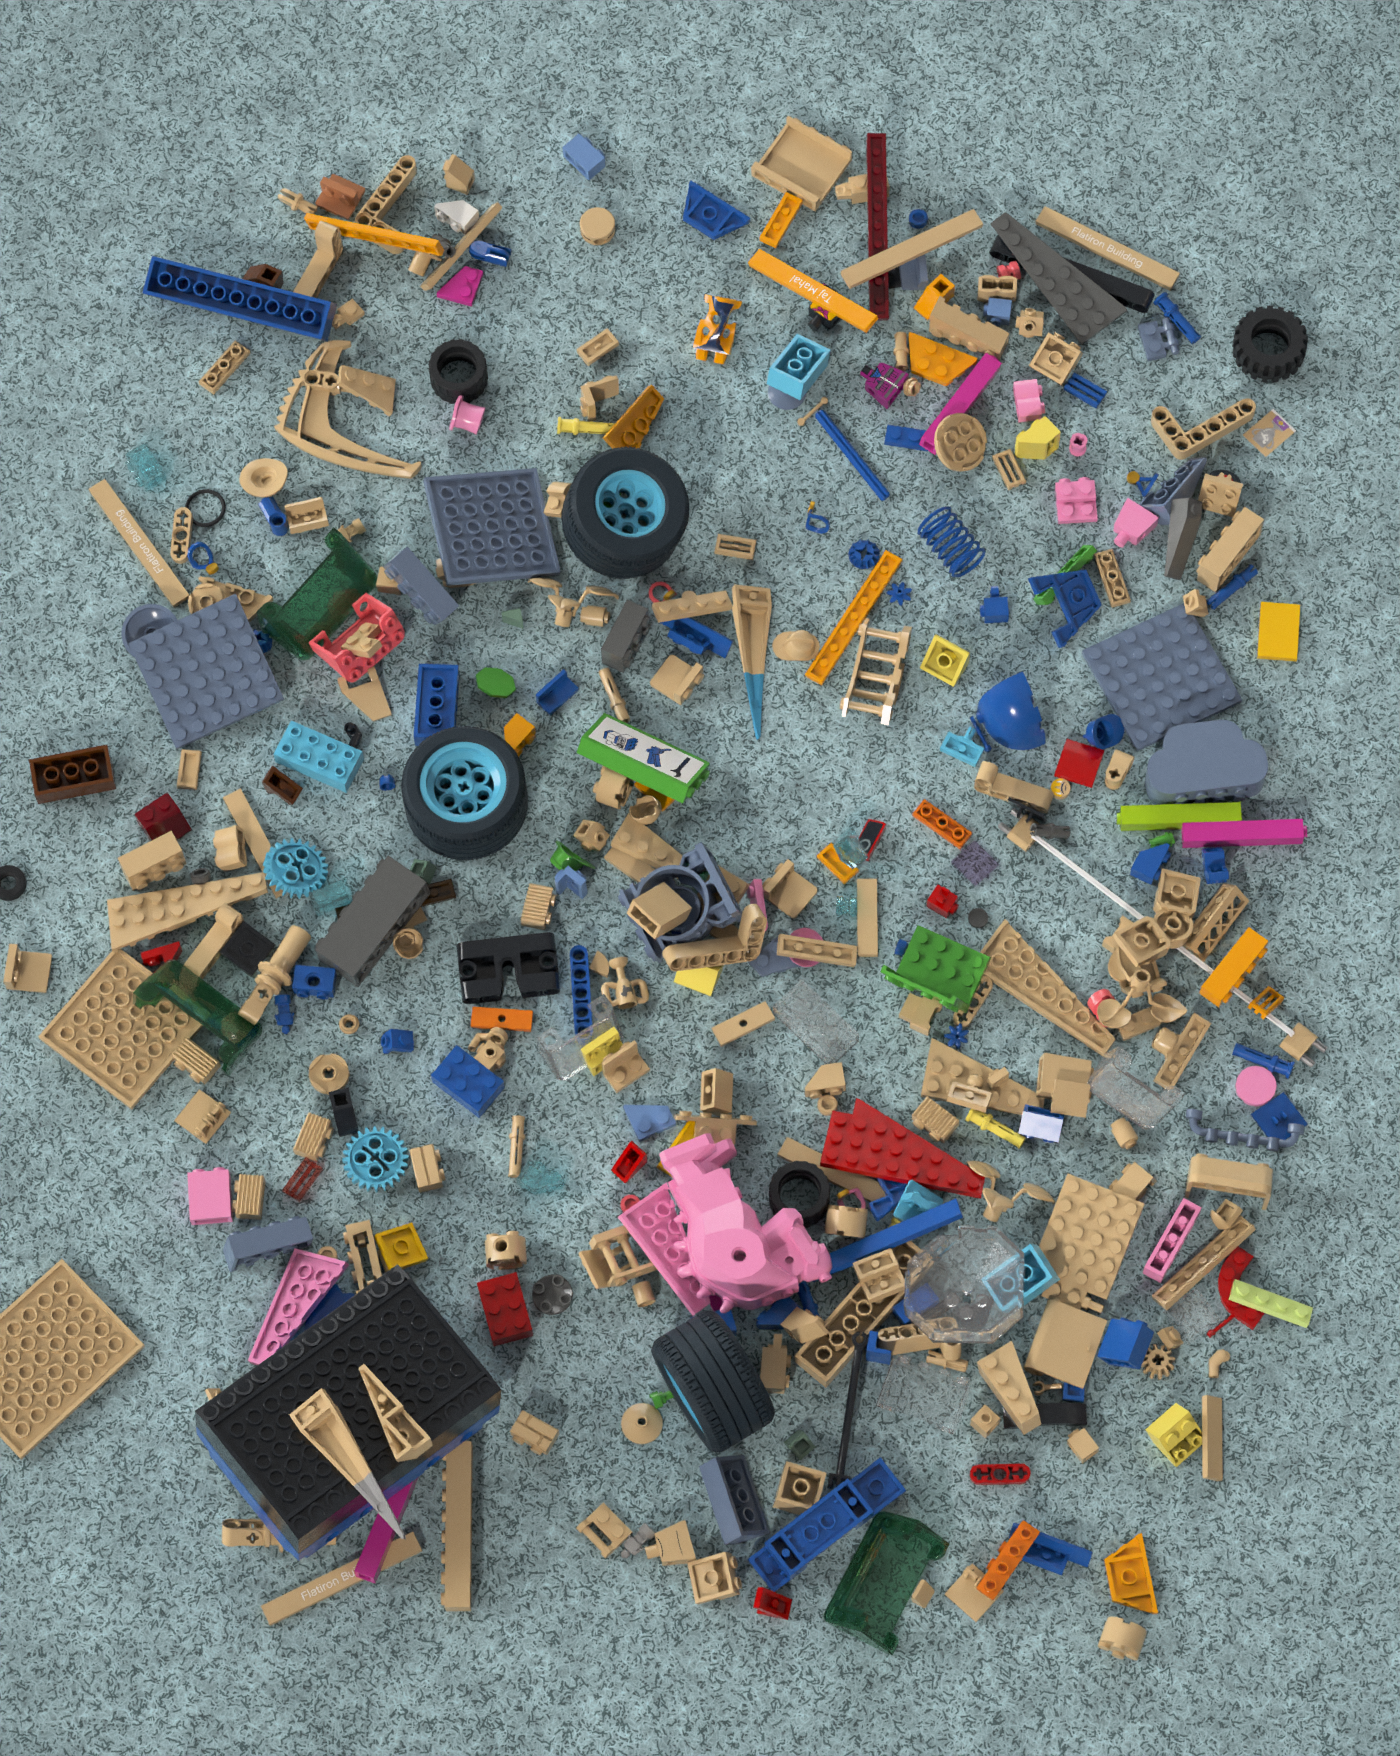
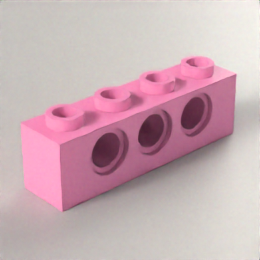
(1172, 1240)

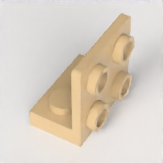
(27, 970)
(624, 1066)

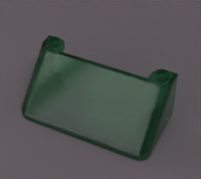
(321, 600)
(204, 1005)
(883, 1579)

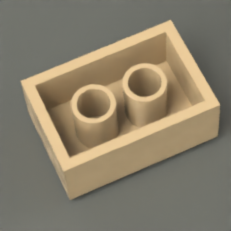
(152, 861)

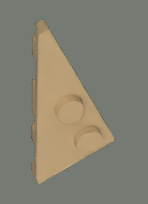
(249, 600)

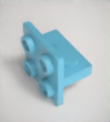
(915, 1201)

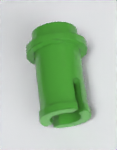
(1167, 838)

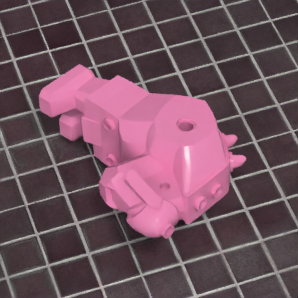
(724, 1238)

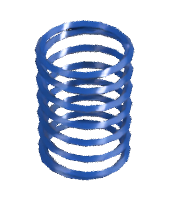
(954, 564)

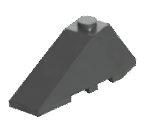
(1183, 529)

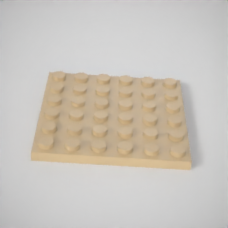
(112, 1037)

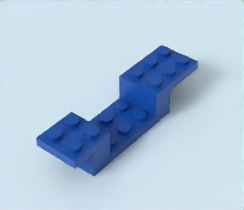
(825, 1523)

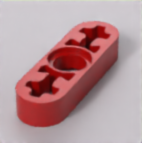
(984, 1470)

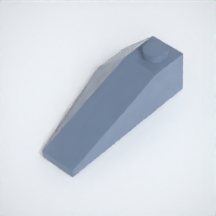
(1175, 488)

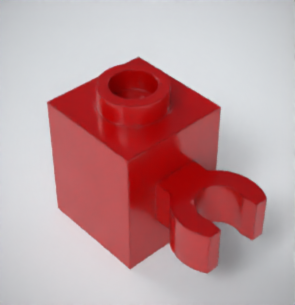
(943, 901)

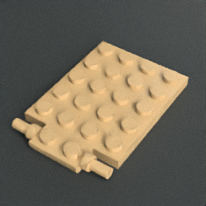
(1088, 1241)

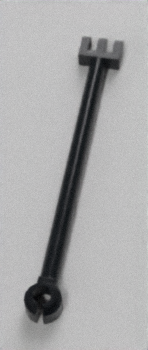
(839, 1476)

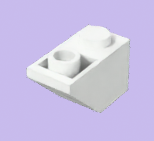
(458, 214)

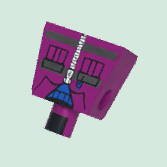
(884, 383)

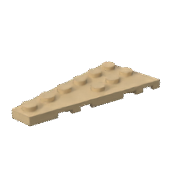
(951, 1066)

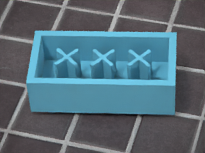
(318, 756)

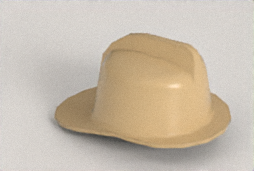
(796, 646)

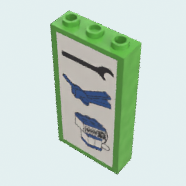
(643, 758)

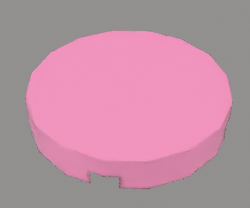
(1255, 1086)

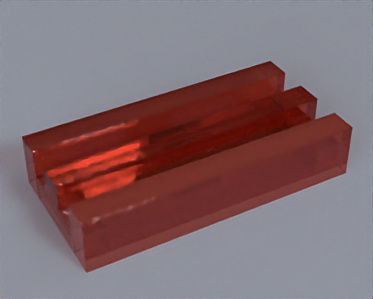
(319, 1169)

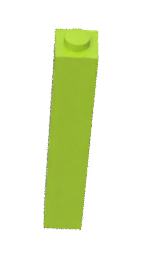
(1173, 815)

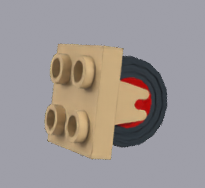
(1220, 492)

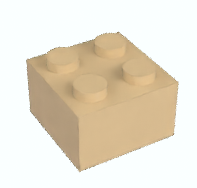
(798, 1488)

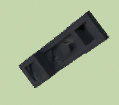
(1054, 1414)

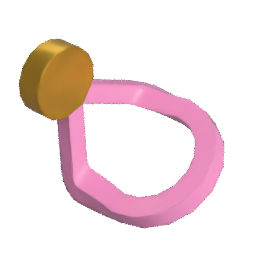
(844, 1193)

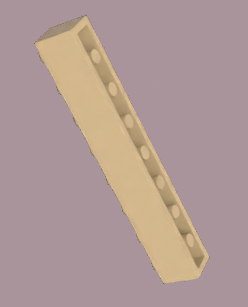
(458, 1528)

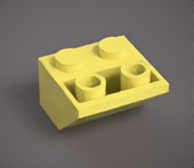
(1038, 440)
(1176, 1434)

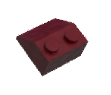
(162, 817)

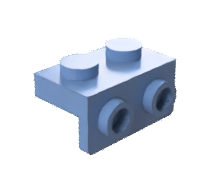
(573, 880)

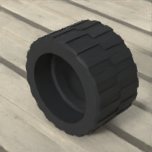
(454, 351)
(805, 1171)

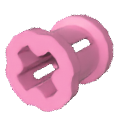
(1080, 448)

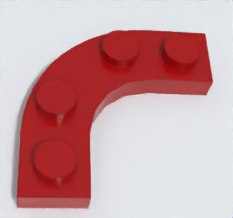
(1231, 1270)

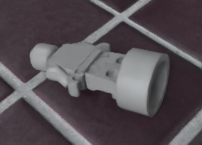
(634, 1544)

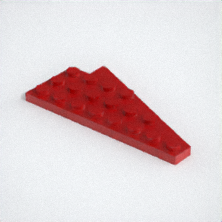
(884, 1149)

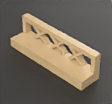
(1212, 917)

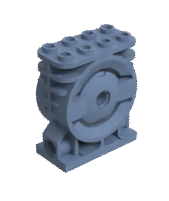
(725, 912)

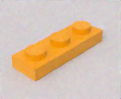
(781, 220)

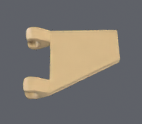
(368, 696)

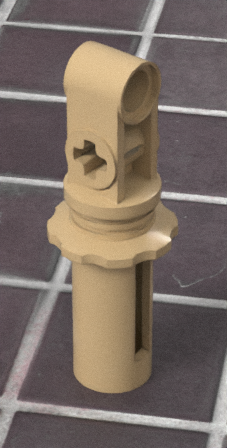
(275, 973)
(239, 1533)

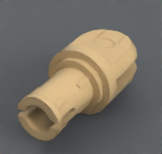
(297, 201)

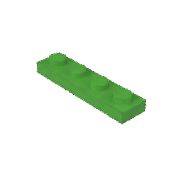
(1081, 557)

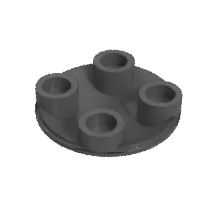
(552, 1294)

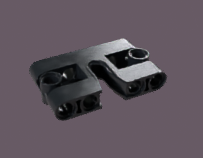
(522, 952)

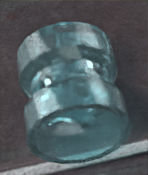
(846, 906)

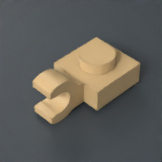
(348, 313)

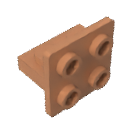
(339, 196)

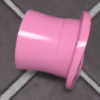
(467, 416)

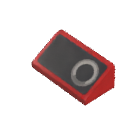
(871, 836)

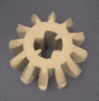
(1165, 1360)

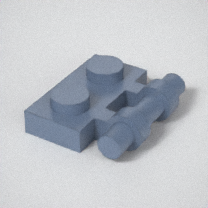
(1152, 340)

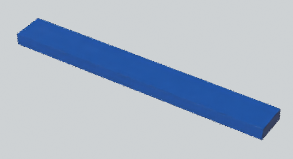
(896, 1235)

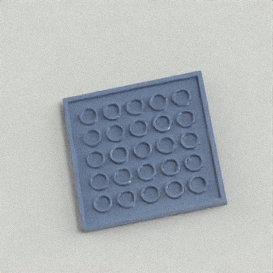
(491, 526)
(206, 671)
(1161, 676)

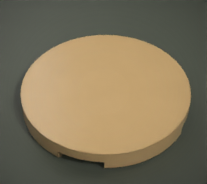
(960, 442)

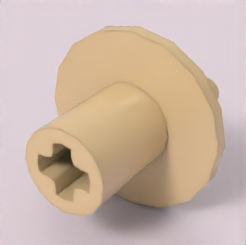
(421, 261)

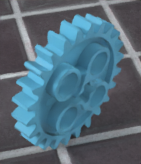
(295, 868)
(362, 1171)

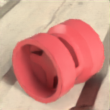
(1009, 270)

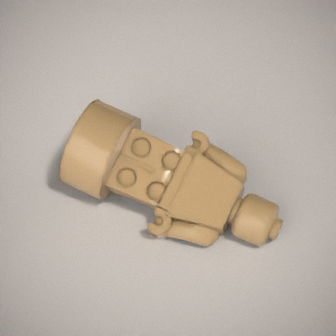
(352, 530)

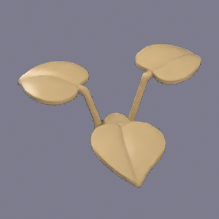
(564, 605)
(1115, 1015)
(998, 1203)

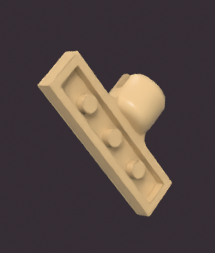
(1178, 1049)

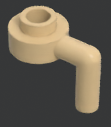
(495, 1034)

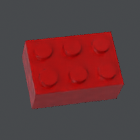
(505, 1309)

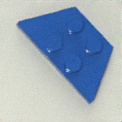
(711, 213)

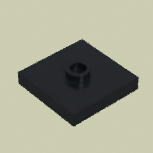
(247, 948)

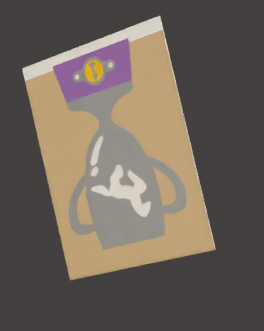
(1269, 432)

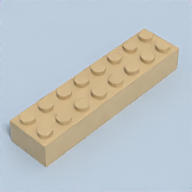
(829, 1354)

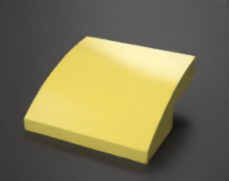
(599, 1048)

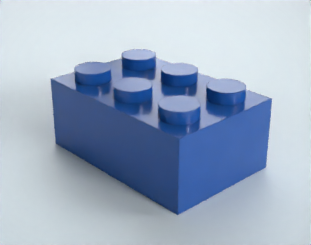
(467, 1081)

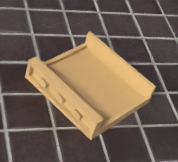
(802, 163)

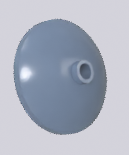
(143, 621)

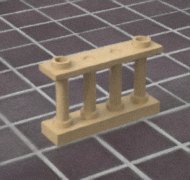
(621, 1235)

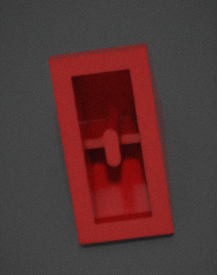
(629, 1162)

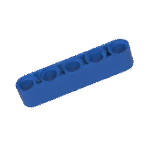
(580, 985)

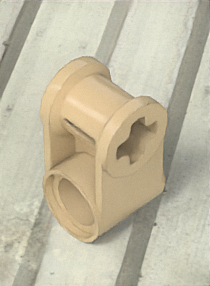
(1119, 766)

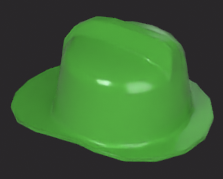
(565, 857)

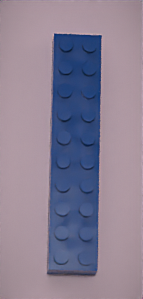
(239, 298)

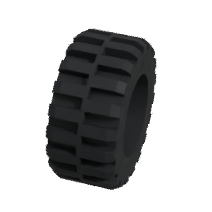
(1270, 321)

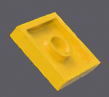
(401, 1246)

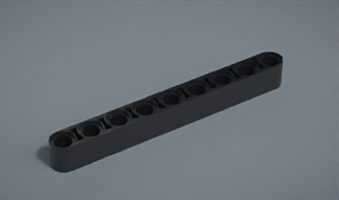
(1123, 291)

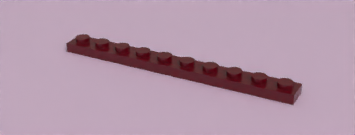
(877, 219)

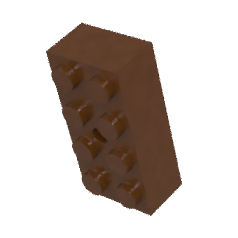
(72, 774)

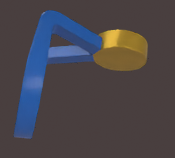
(1134, 478)
(810, 515)
(211, 568)

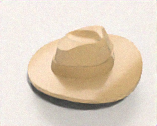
(263, 477)

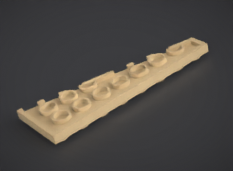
(154, 912)
(1032, 981)

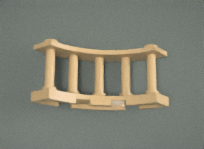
(894, 681)

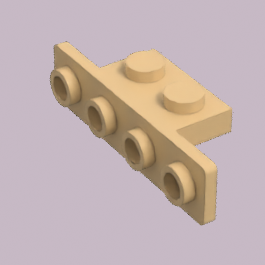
(719, 1127)

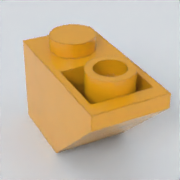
(939, 287)
(519, 733)

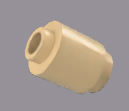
(594, 615)
(1124, 1133)

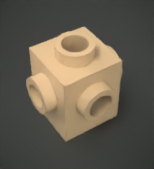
(1030, 323)
(591, 835)
(491, 1055)

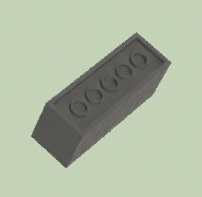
(372, 920)

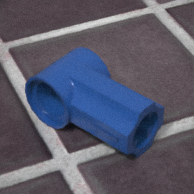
(273, 516)

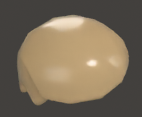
(646, 810)
(408, 943)

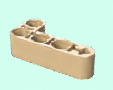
(1002, 787)
(209, 948)
(911, 1339)

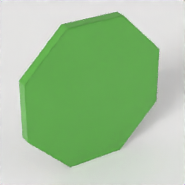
(495, 682)

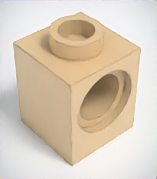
(985, 1421)
(1082, 1445)

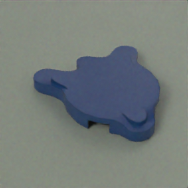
(330, 1302)

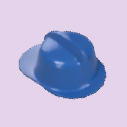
(1105, 731)

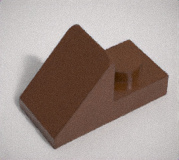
(278, 783)

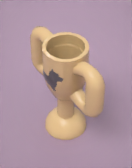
(624, 988)

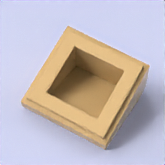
(922, 1594)

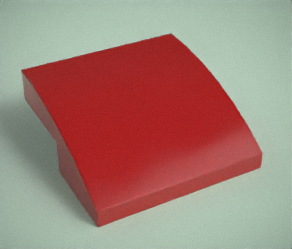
(1079, 763)

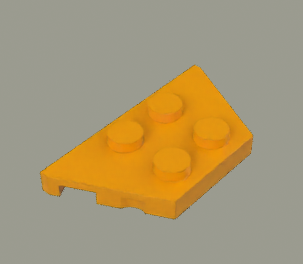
(937, 360)
(1130, 1577)

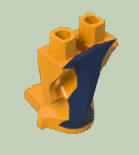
(714, 340)

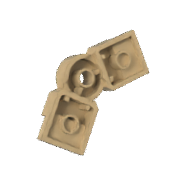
(1175, 907)

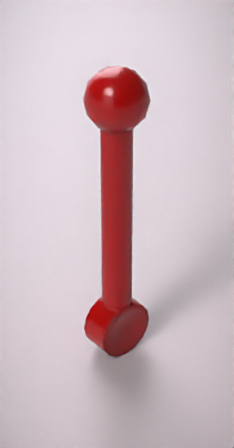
(1210, 1333)

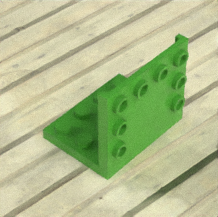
(939, 969)

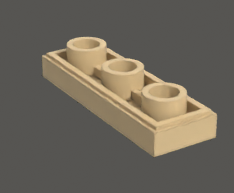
(218, 375)
(1115, 588)
(753, 1017)

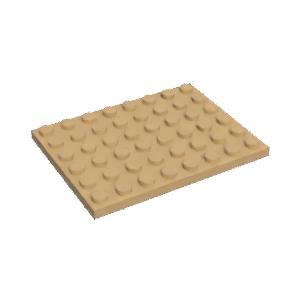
(55, 1355)

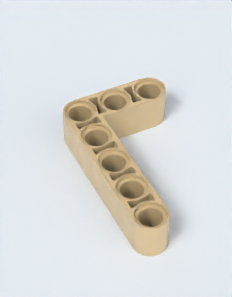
(394, 190)
(328, 252)
(1203, 430)
(721, 951)

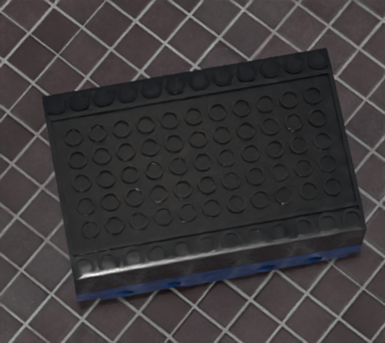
(413, 1356)

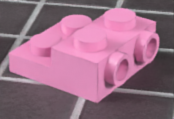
(1076, 501)

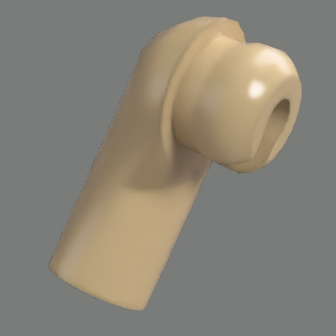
(1215, 1360)

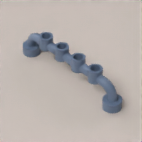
(1252, 1140)

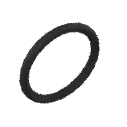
(211, 492)

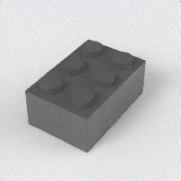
(625, 636)

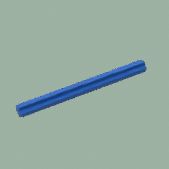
(852, 455)

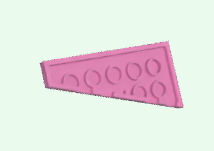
(655, 1231)
(298, 1294)

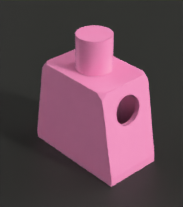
(1133, 523)

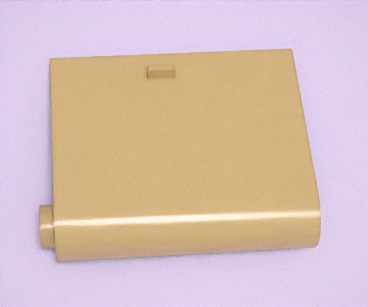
(1065, 1343)

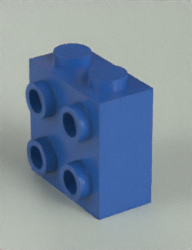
(1125, 1343)

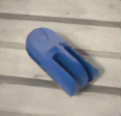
(490, 253)

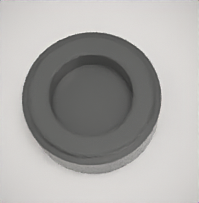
(200, 876)

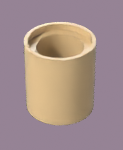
(643, 1294)

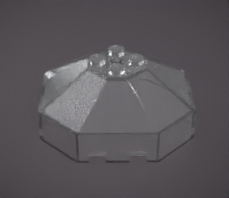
(972, 1264)

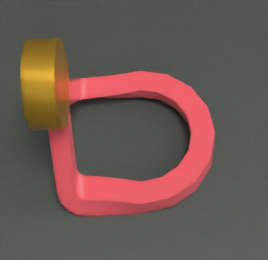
(671, 593)

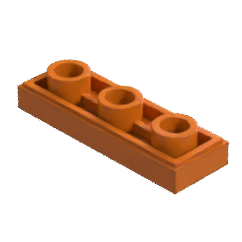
(951, 831)
(514, 1019)

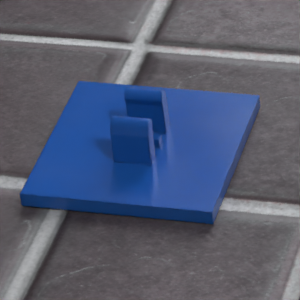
(1276, 1115)

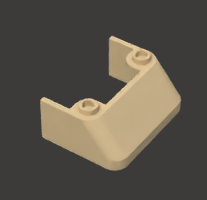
(1230, 1177)

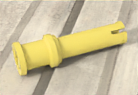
(576, 426)
(987, 1122)

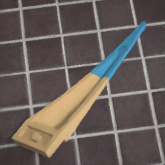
(752, 619)

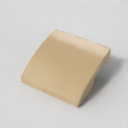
(879, 1275)

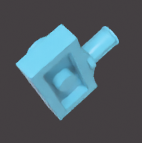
(962, 747)

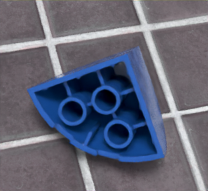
(1010, 715)

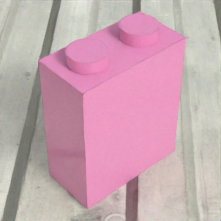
(210, 1196)

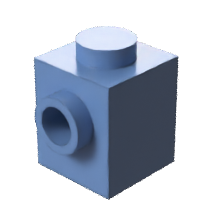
(998, 311)

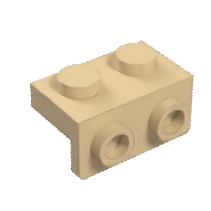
(306, 515)

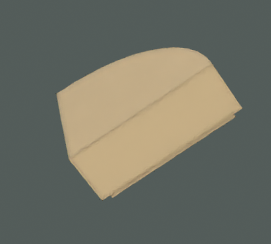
(600, 965)

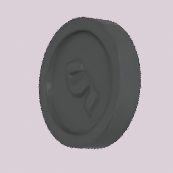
(978, 918)

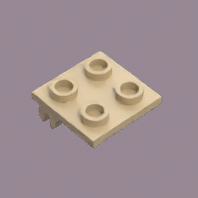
(598, 1267)

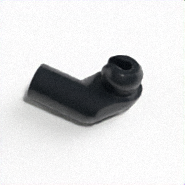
(353, 733)

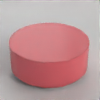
(628, 1201)

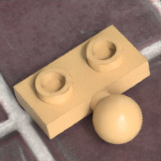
(971, 1095)

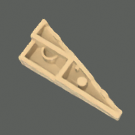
(402, 1432)

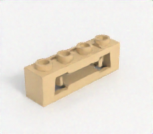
(359, 1231)

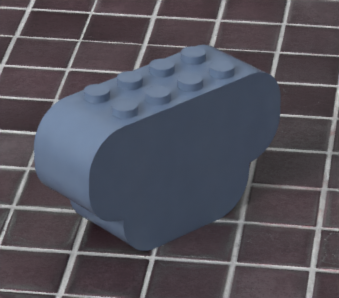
(1205, 765)

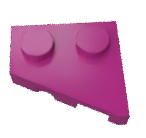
(462, 286)

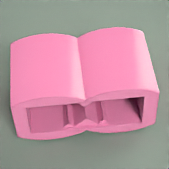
(1028, 400)

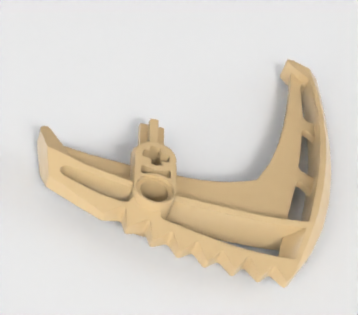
(315, 421)

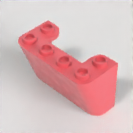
(344, 661)

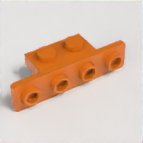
(1008, 1559)

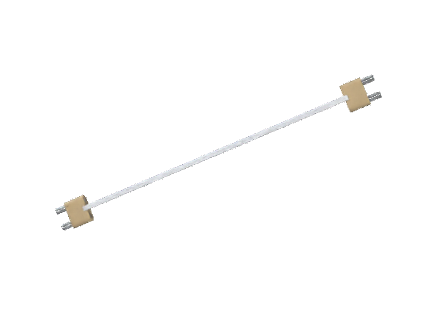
(1298, 1039)

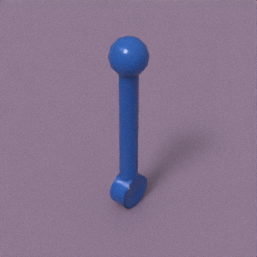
(987, 748)

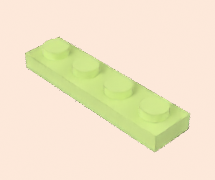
(1270, 1303)

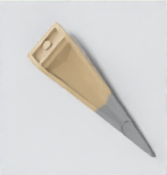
(328, 1431)

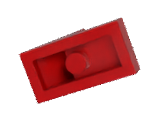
(155, 956)
(772, 1604)

